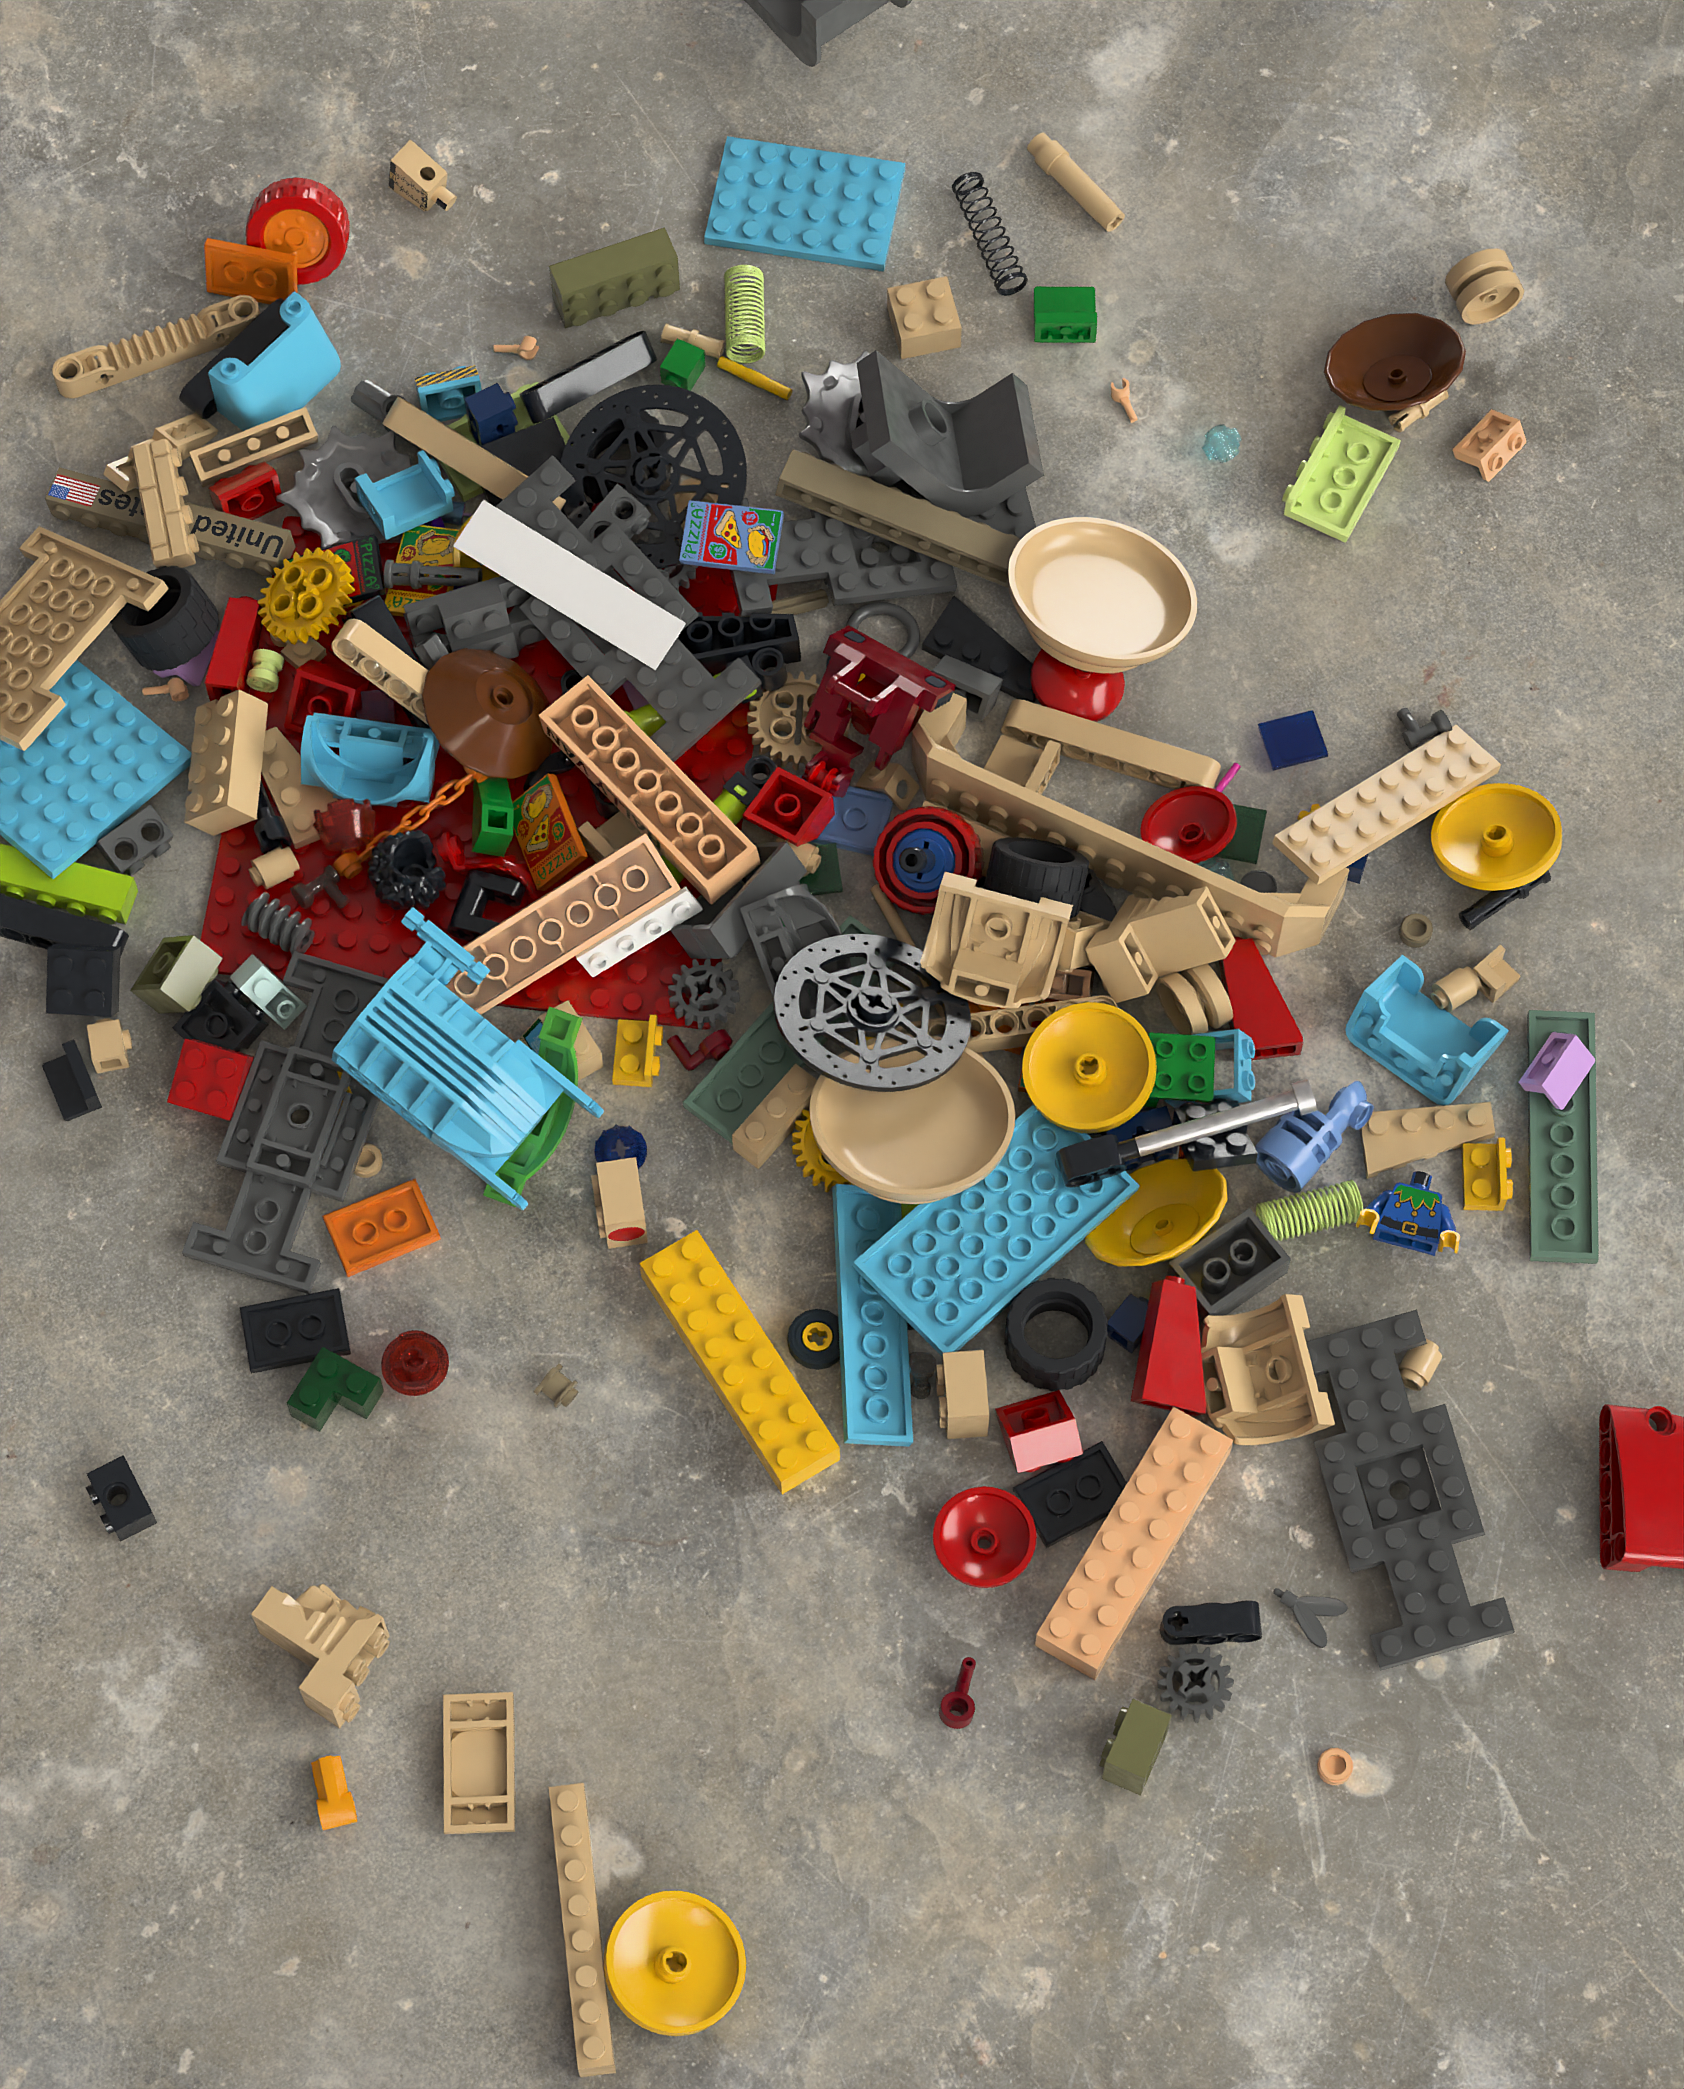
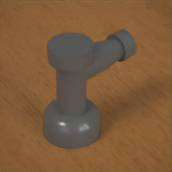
(1415, 733)

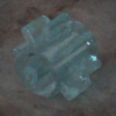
(1222, 443)

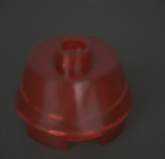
(345, 825)
(415, 1363)

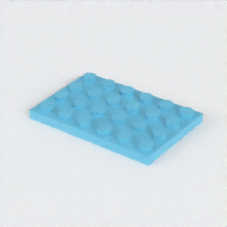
(805, 203)

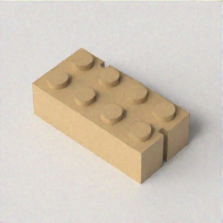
(226, 763)

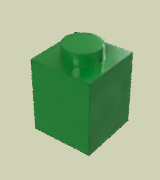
(682, 365)

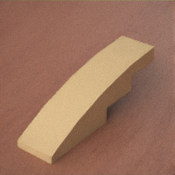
(185, 434)

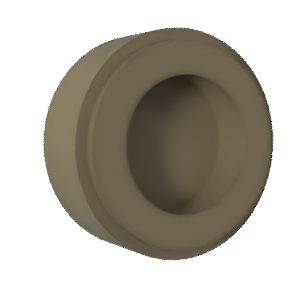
(1415, 930)

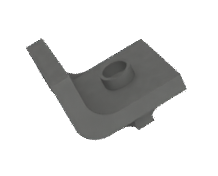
(812, 23)
(950, 452)

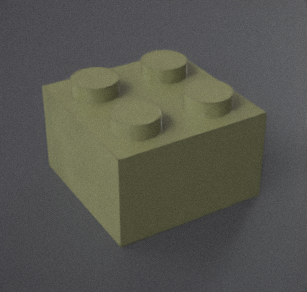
(177, 974)
(1137, 1744)

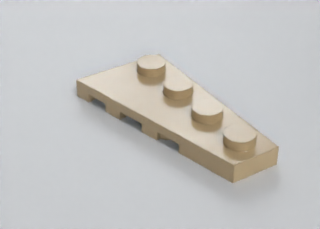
(293, 800)
(1408, 1135)

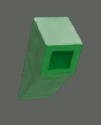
(492, 817)

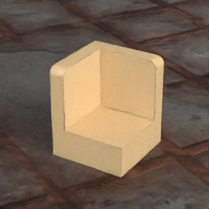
(1495, 974)

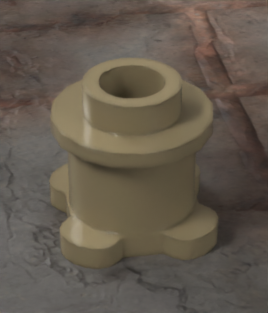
(557, 1387)

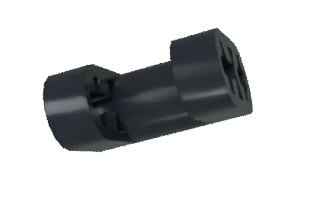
(476, 891)

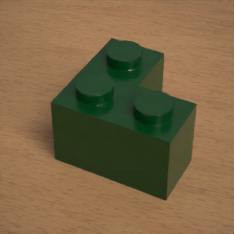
(333, 1382)

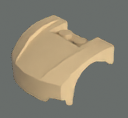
(994, 944)
(1262, 1375)

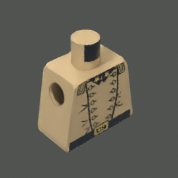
(419, 179)

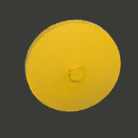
(1496, 837)
(1089, 1067)
(674, 1963)

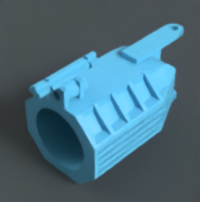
(449, 1064)

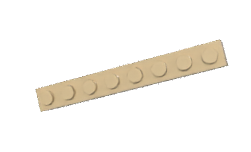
(582, 1930)

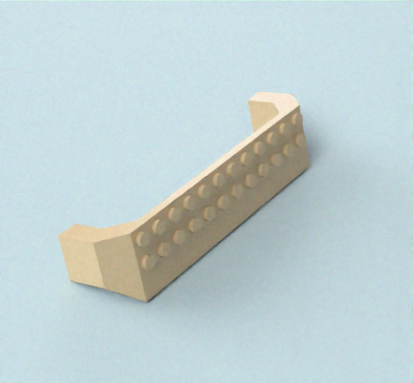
(1273, 920)

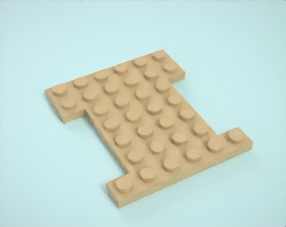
(52, 621)

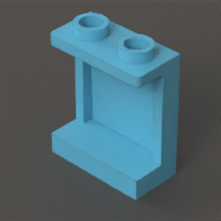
(406, 497)

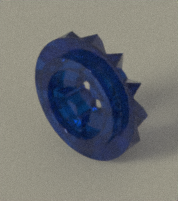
(629, 1137)

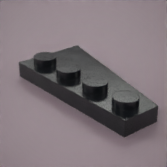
(974, 642)

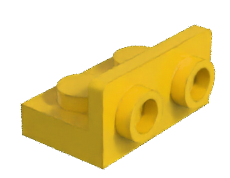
(635, 1052)
(1485, 1175)

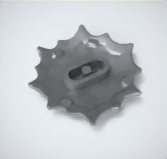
(832, 414)
(321, 485)

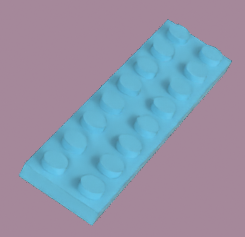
(870, 1329)

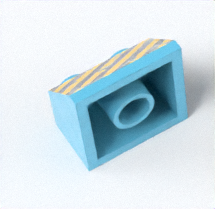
(444, 392)

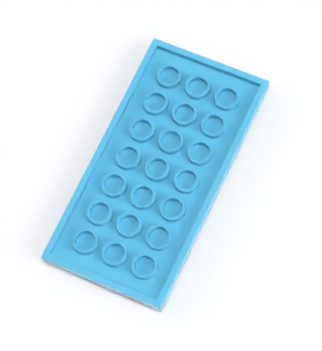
(972, 1253)

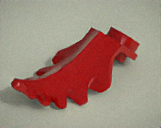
(452, 850)

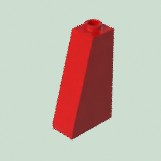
(234, 648)
(1258, 1003)
(1170, 1351)

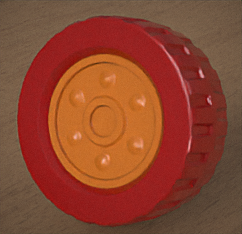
(303, 221)

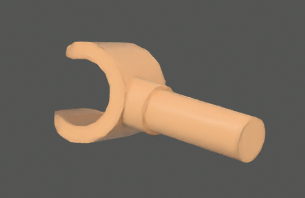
(526, 350)
(1122, 397)
(175, 687)

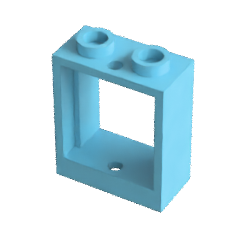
(1243, 1076)

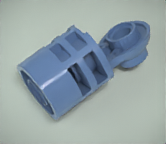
(1301, 1144)

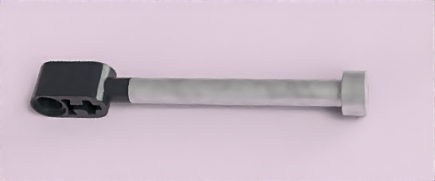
(1106, 1156)

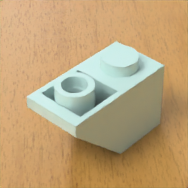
(268, 991)

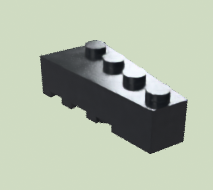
(728, 637)

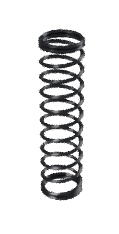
(1008, 277)

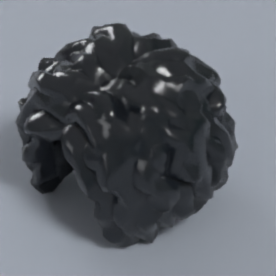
(405, 871)

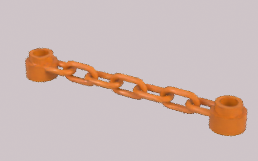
(350, 863)

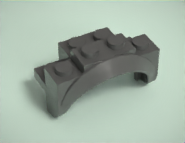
(475, 618)
(805, 923)

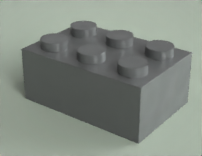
(1231, 1265)

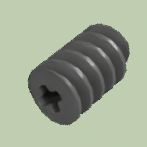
(278, 925)

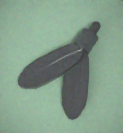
(1307, 1608)

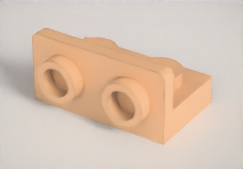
(1491, 443)

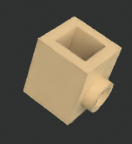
(109, 1045)

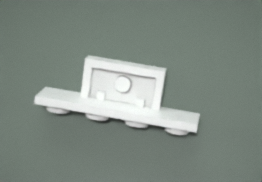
(639, 932)

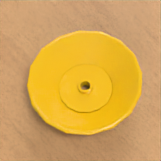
(1162, 1217)

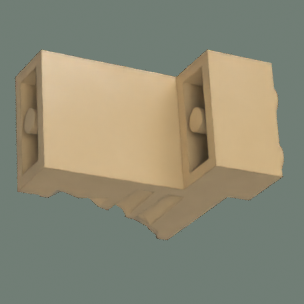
(1157, 940)
(329, 1639)

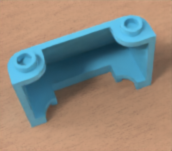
(282, 375)
(1417, 1038)

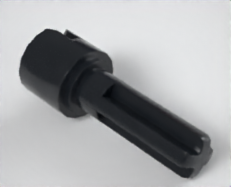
(269, 828)

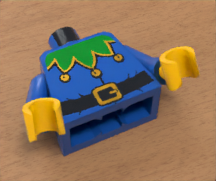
(1411, 1217)

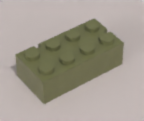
(615, 278)

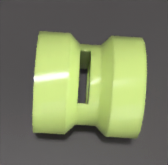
(265, 670)

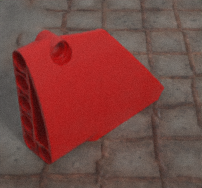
(1641, 1488)

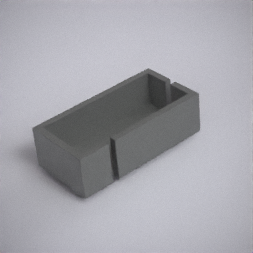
(720, 927)

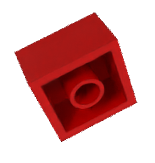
(209, 1078)

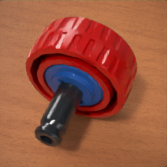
(919, 850)

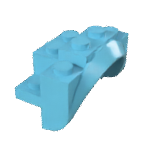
(369, 760)

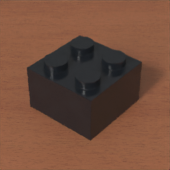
(83, 980)

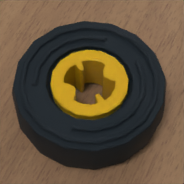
(810, 1354)

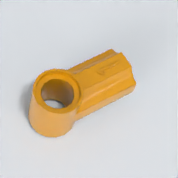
(334, 1802)

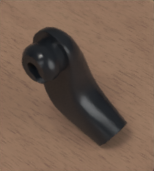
(554, 764)

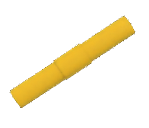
(754, 378)

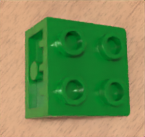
(1065, 315)
(1183, 1068)

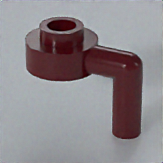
(712, 1047)
(959, 1698)

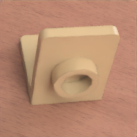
(887, 782)

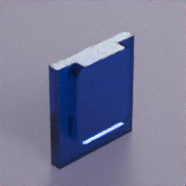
(1293, 740)

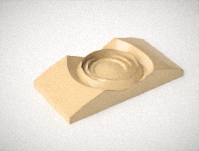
(479, 1763)

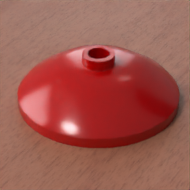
(1074, 691)
(1190, 823)
(989, 1516)

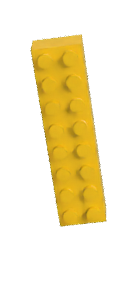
(740, 1362)

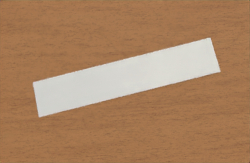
(569, 584)

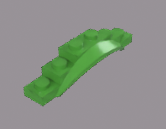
(558, 1050)

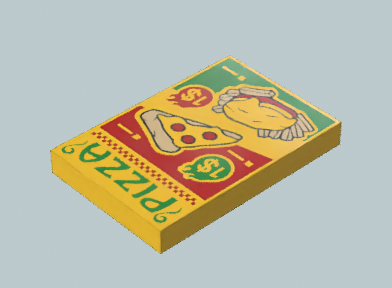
(431, 547)

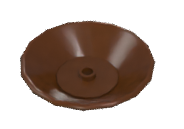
(1394, 361)
(487, 713)

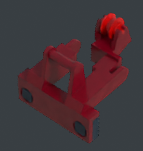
(907, 690)

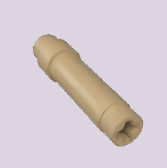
(1056, 162)

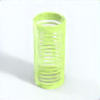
(745, 319)
(1347, 1191)

